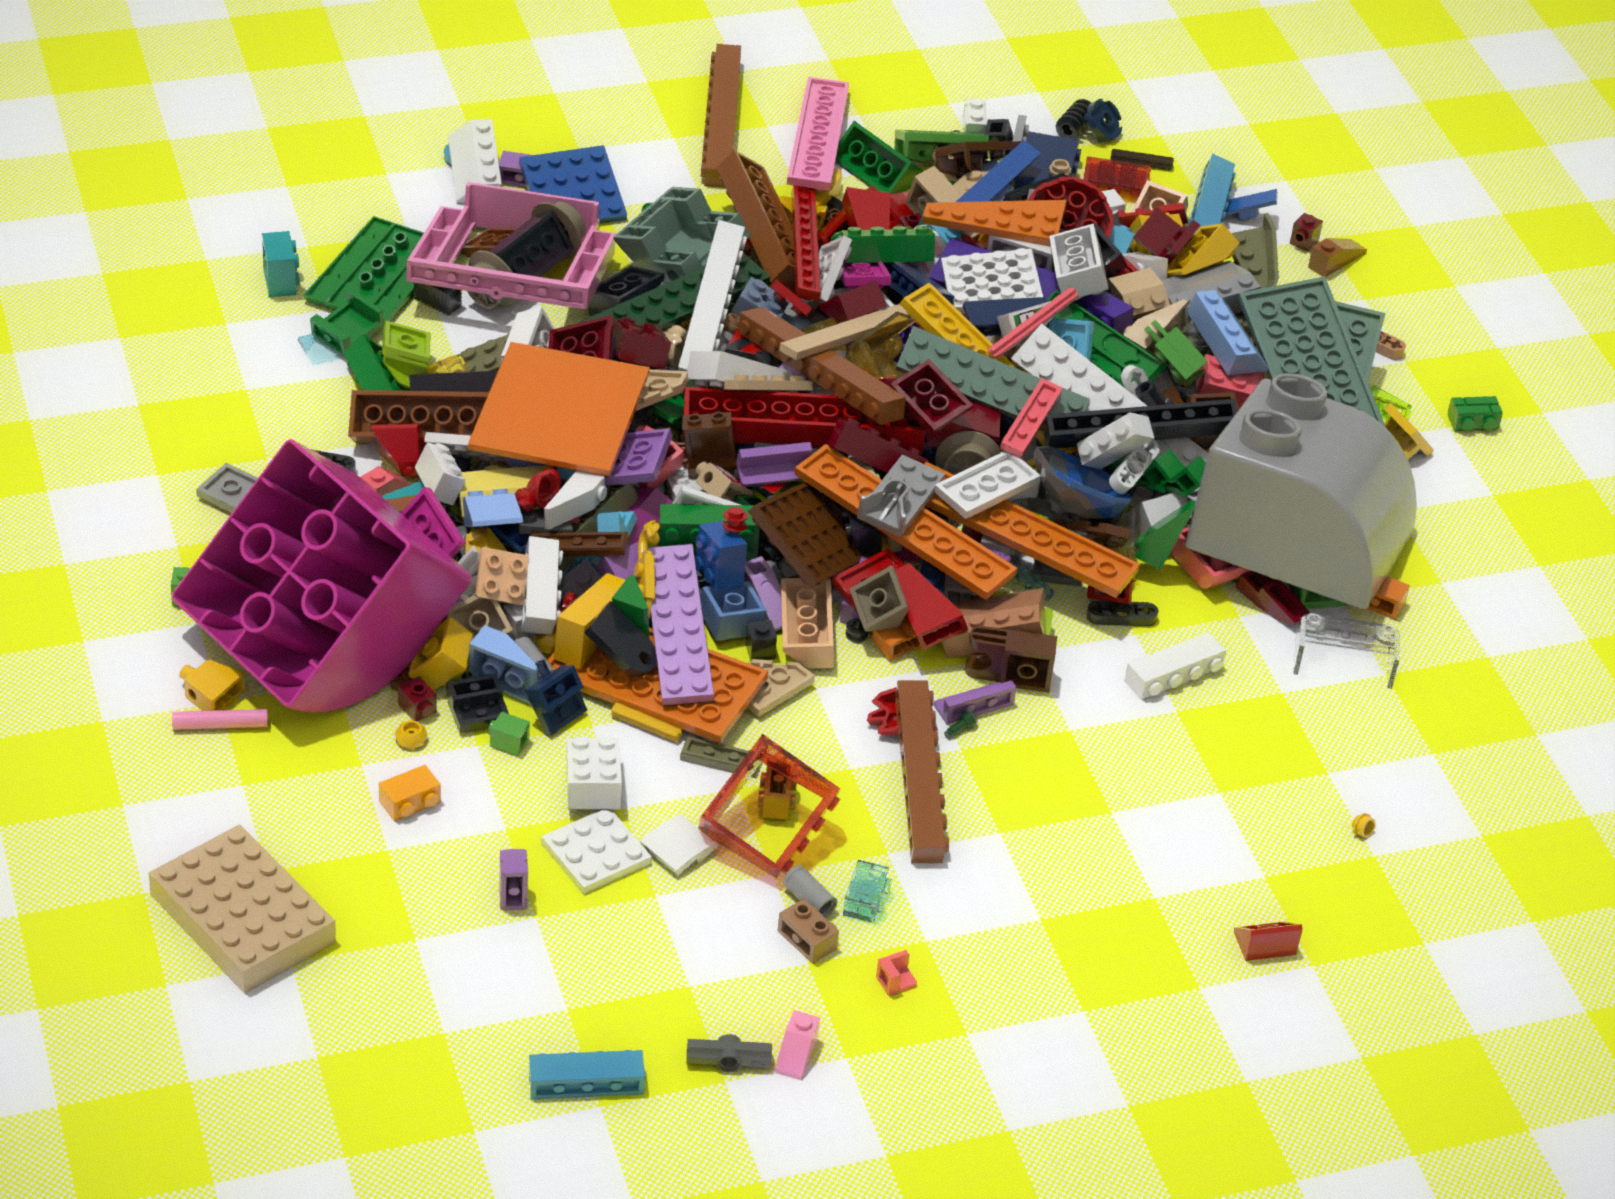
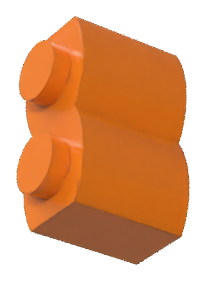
(896, 641)

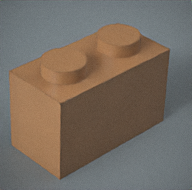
(808, 930)

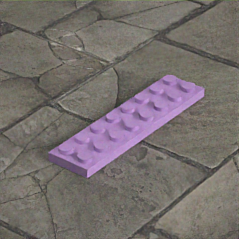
(679, 628)

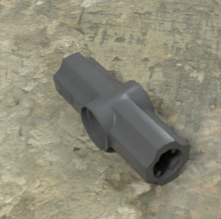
(729, 1053)

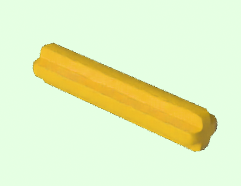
(646, 722)

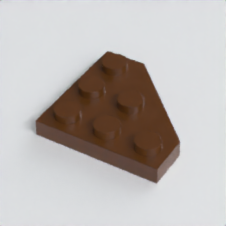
(1109, 534)

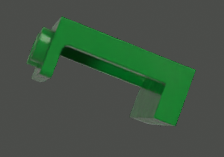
(348, 322)

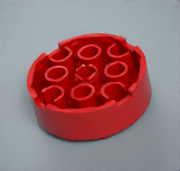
(1083, 206)

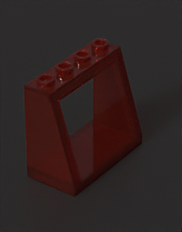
(791, 767)

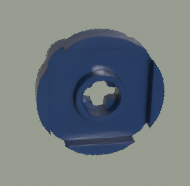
(1103, 129)

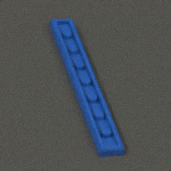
(1002, 174)

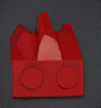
(886, 714)

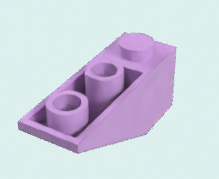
(767, 588)

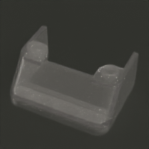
(1348, 634)

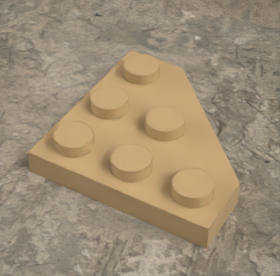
(662, 385)
(782, 684)

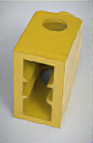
(212, 685)

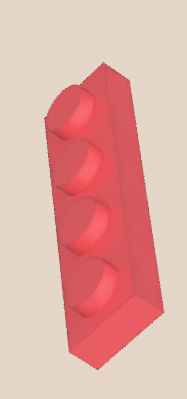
(1031, 418)

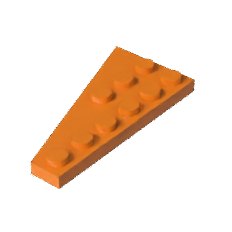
(1006, 219)

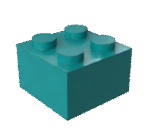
(280, 264)

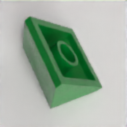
(632, 604)

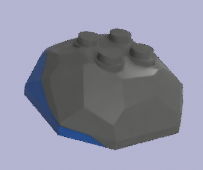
(1077, 488)

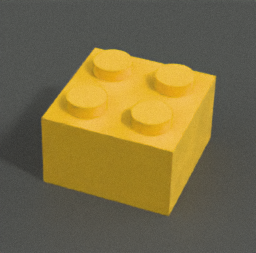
(442, 655)

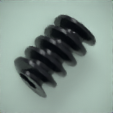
(1072, 122)

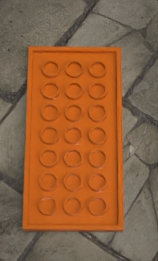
(733, 685)

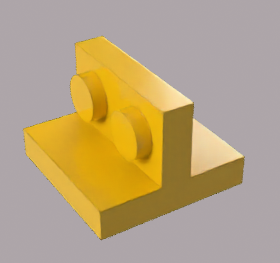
(1405, 433)

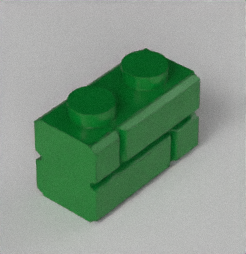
(1475, 413)

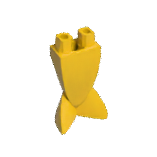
(821, 198)

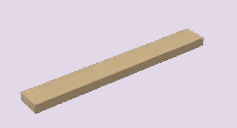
(836, 335)

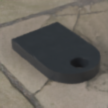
(622, 641)

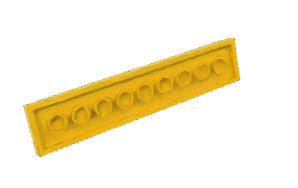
(944, 320)

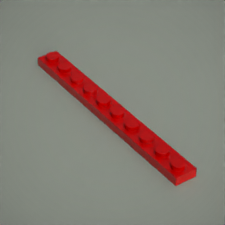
(805, 243)

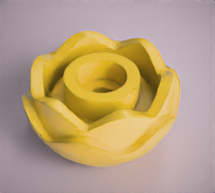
(654, 540)
(546, 643)
(411, 735)

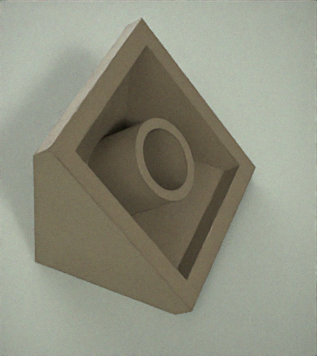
(880, 601)

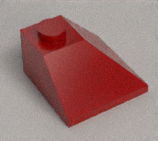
(400, 446)

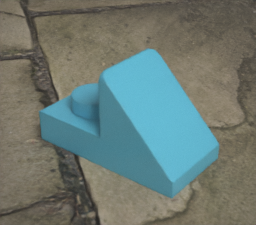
(616, 521)

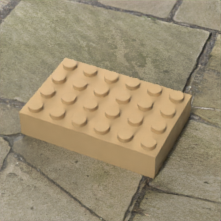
(242, 908)

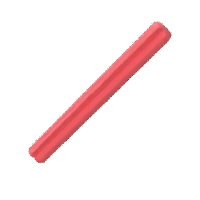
(1032, 323)

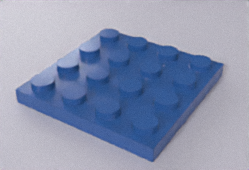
(577, 175)

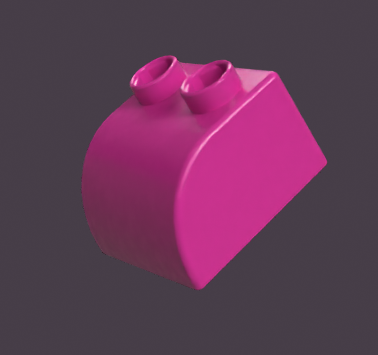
(320, 584)

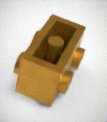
(777, 795)

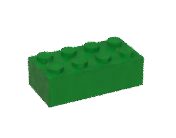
(681, 524)

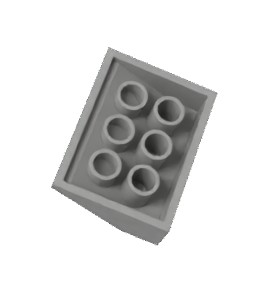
(1224, 277)

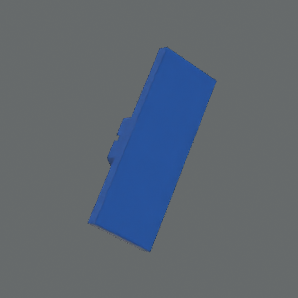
(1249, 205)

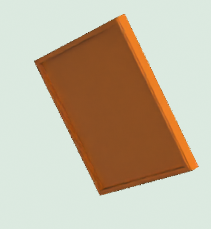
(559, 409)

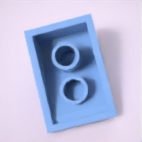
(491, 509)
(497, 653)

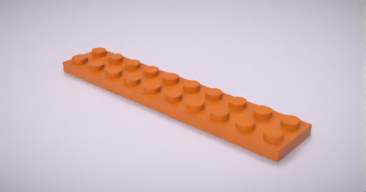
(926, 536)
(1047, 543)

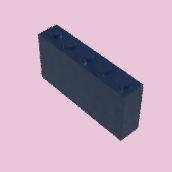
(1051, 148)

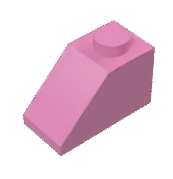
(798, 1044)

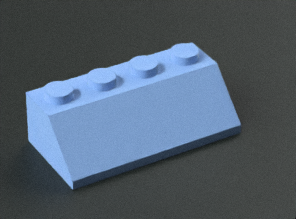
(1225, 334)

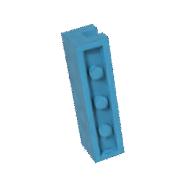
(586, 1074)

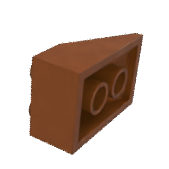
(486, 240)

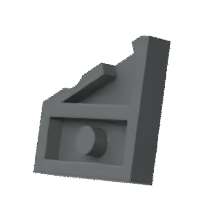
(535, 523)

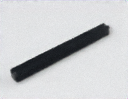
(1022, 193)

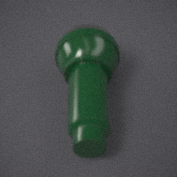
(967, 720)

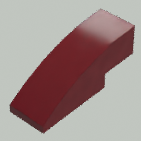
(1272, 597)

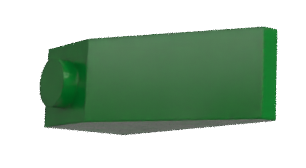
(1161, 537)

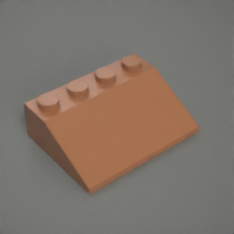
(1010, 611)

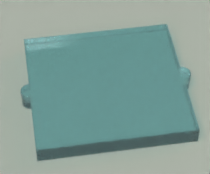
(317, 350)

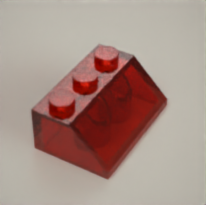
(1117, 175)

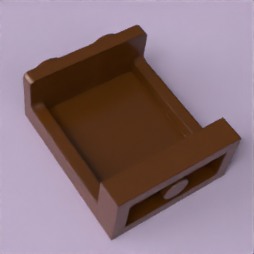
(709, 440)

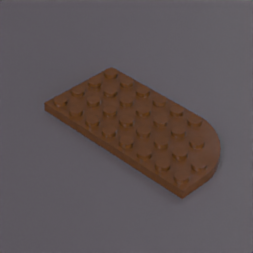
(807, 533)

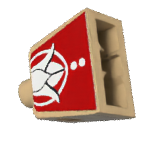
(717, 482)

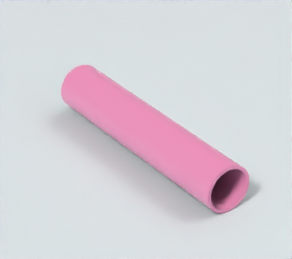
(219, 719)

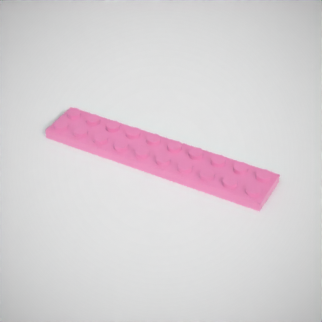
(818, 134)

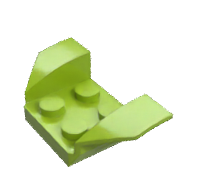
(405, 351)

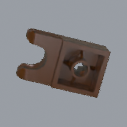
(1012, 656)

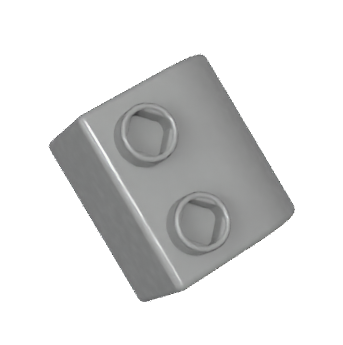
(1306, 493)

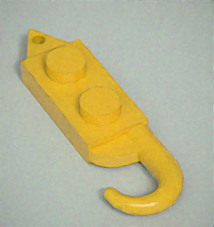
(645, 569)

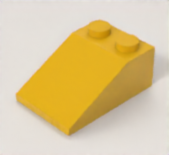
(1203, 249)

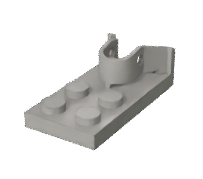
(900, 496)

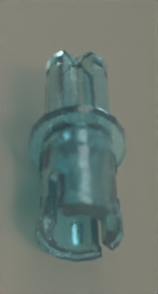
(1033, 581)

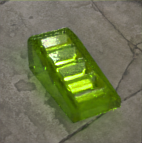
(1386, 398)

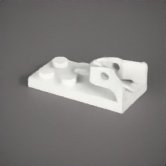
(988, 484)

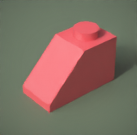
(384, 481)

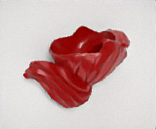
(539, 490)

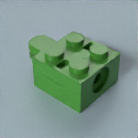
(1178, 355)

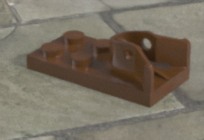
(970, 155)

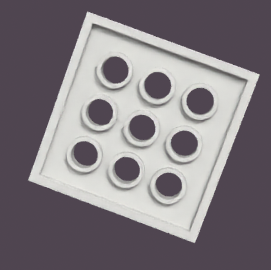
(991, 276)

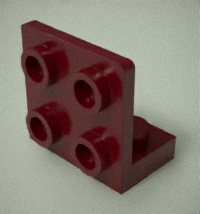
(1164, 236)

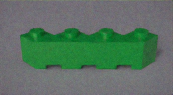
(1168, 474)

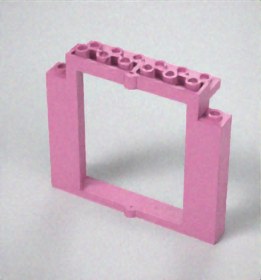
(508, 208)

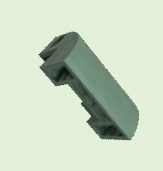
(674, 233)

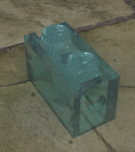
(866, 891)

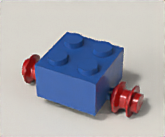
(723, 551)

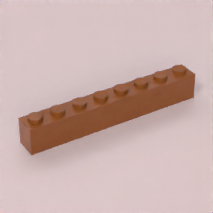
(920, 772)

